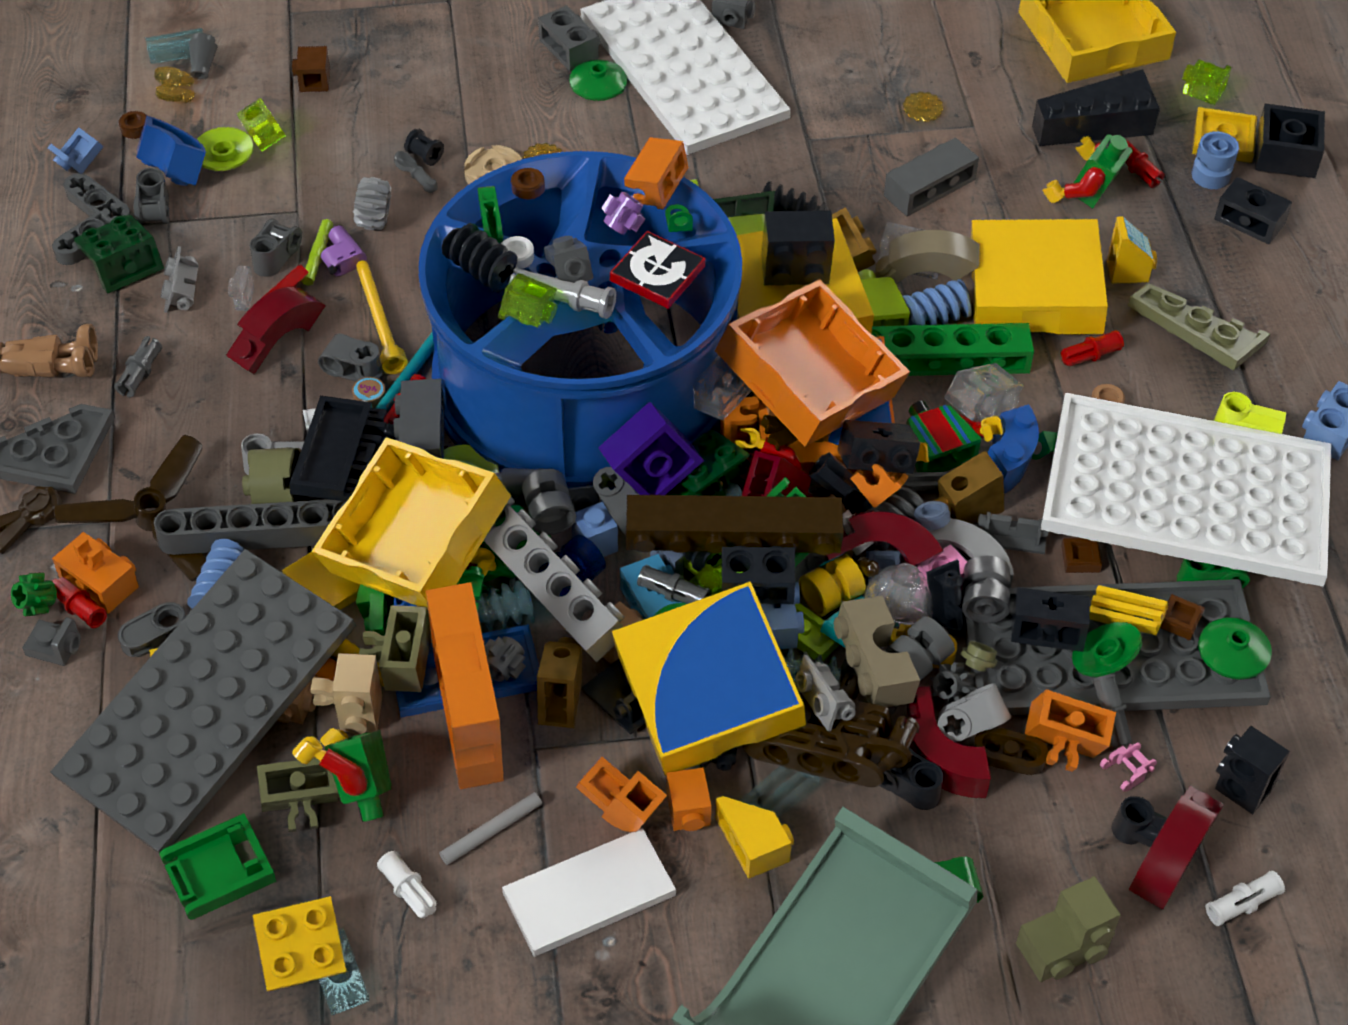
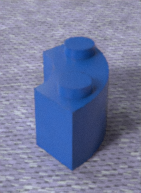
(171, 151)
(1016, 446)

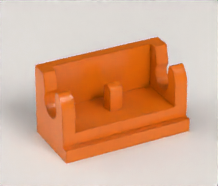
(657, 171)
(743, 416)
(878, 484)

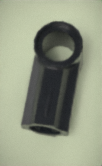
(836, 479)
(1147, 826)

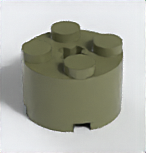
(271, 475)

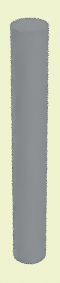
(490, 828)

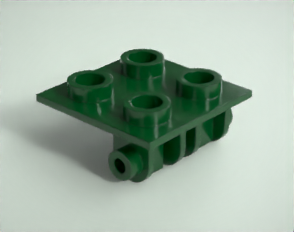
(721, 462)

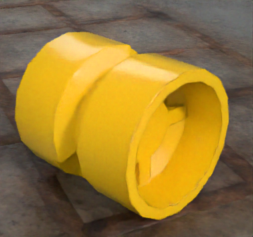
(829, 586)

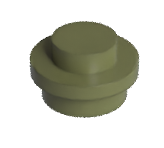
(979, 656)

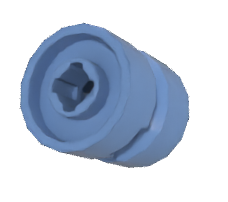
(1215, 160)

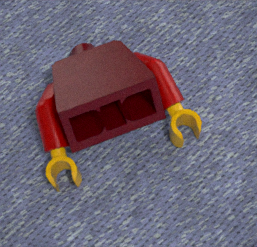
(771, 467)

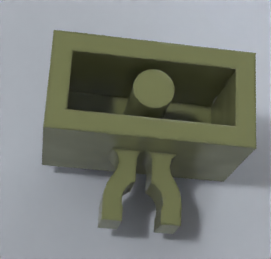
(403, 648)
(294, 786)

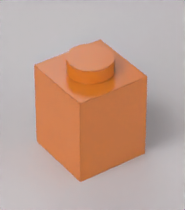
(688, 799)

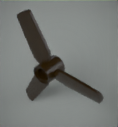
(162, 489)

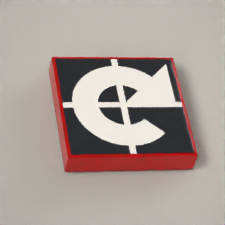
(657, 269)

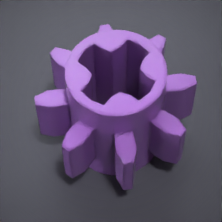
(623, 213)

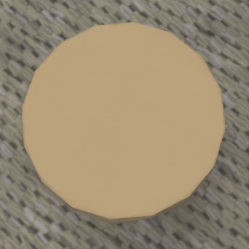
(484, 161)

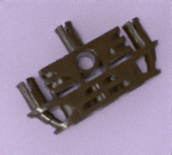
(850, 752)

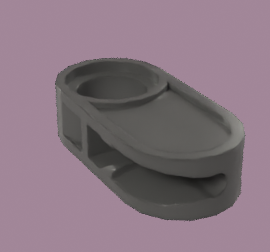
(145, 631)

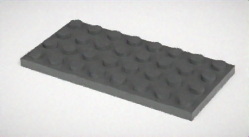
(1161, 676)
(203, 701)

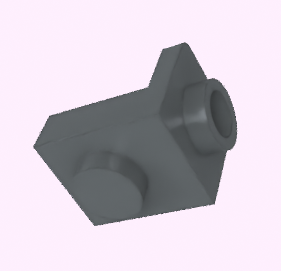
(569, 259)

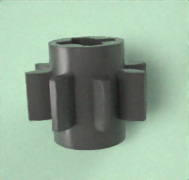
(504, 658)
(953, 682)

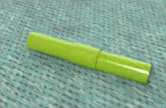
(315, 253)

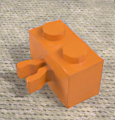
(98, 570)
(1069, 726)

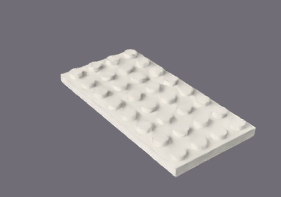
(686, 69)

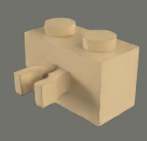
(354, 692)

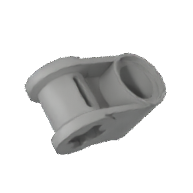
(980, 712)

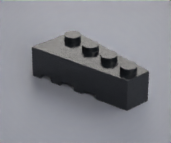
(1104, 108)

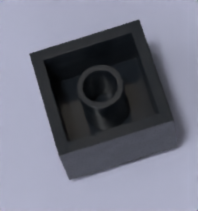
(1290, 140)
(797, 247)

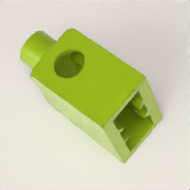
(885, 300)

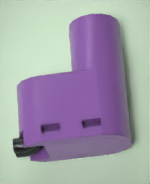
(344, 254)

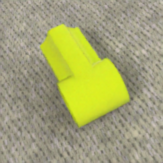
(1240, 411)

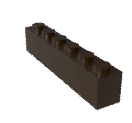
(716, 522)

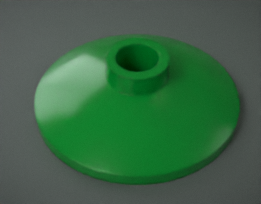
(598, 80)
(1108, 649)
(1231, 658)

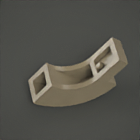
(929, 252)

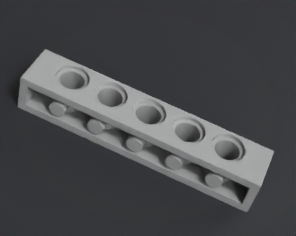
(592, 634)

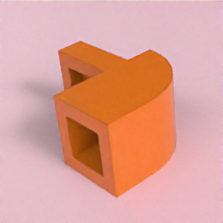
(624, 801)

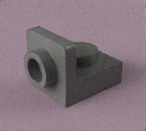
(53, 641)

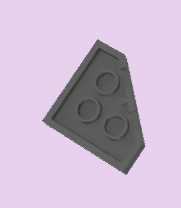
(56, 450)

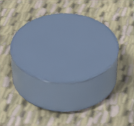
(932, 515)

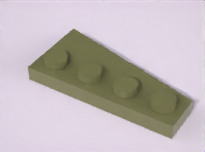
(1219, 339)

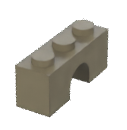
(882, 676)

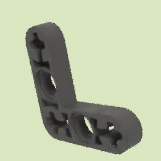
(64, 246)

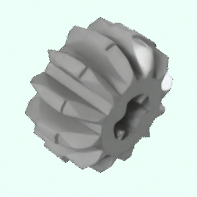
(372, 203)

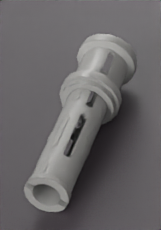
(578, 294)

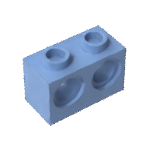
(1330, 420)

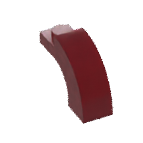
(269, 321)
(903, 533)
(963, 767)
(1175, 847)

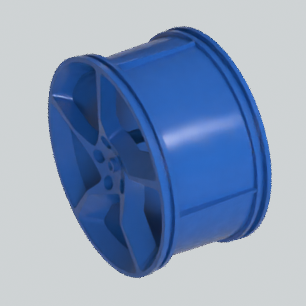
(561, 422)

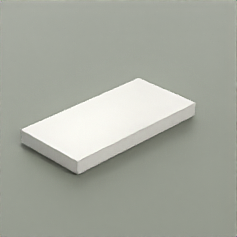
(588, 892)

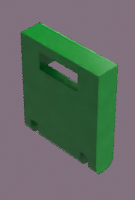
(209, 871)

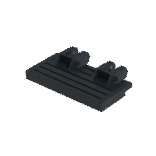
(338, 447)

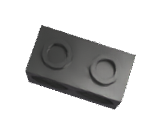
(568, 37)

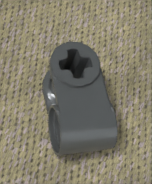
(151, 197)
(273, 247)
(351, 358)
(615, 499)

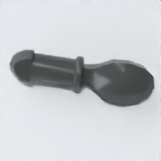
(408, 163)

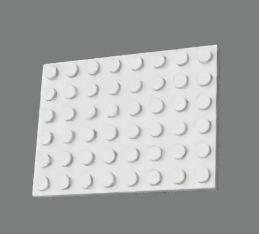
(1191, 489)

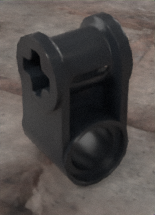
(907, 780)

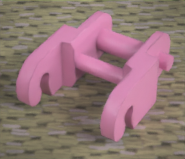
(1122, 755)

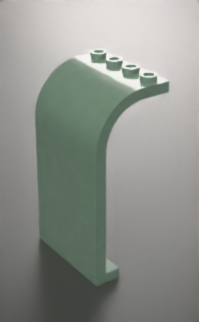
(847, 937)

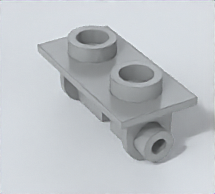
(174, 290)
(823, 693)

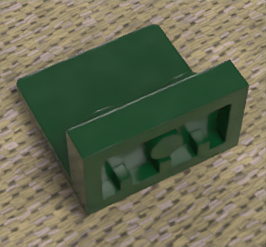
(120, 252)

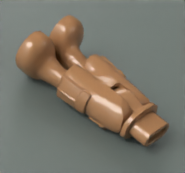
(48, 356)

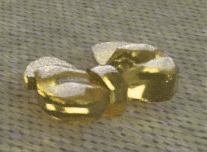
(170, 80)

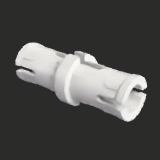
(1265, 888)

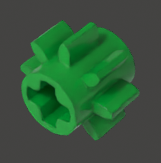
(33, 594)

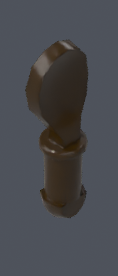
(867, 567)

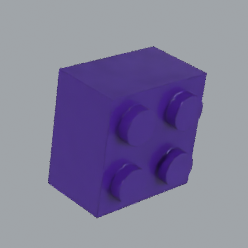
(650, 453)

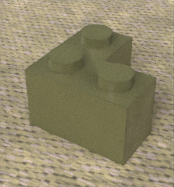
(1072, 933)

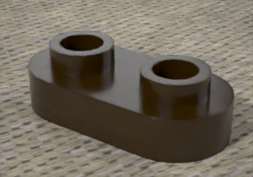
(1011, 749)

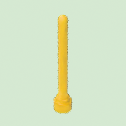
(392, 356)

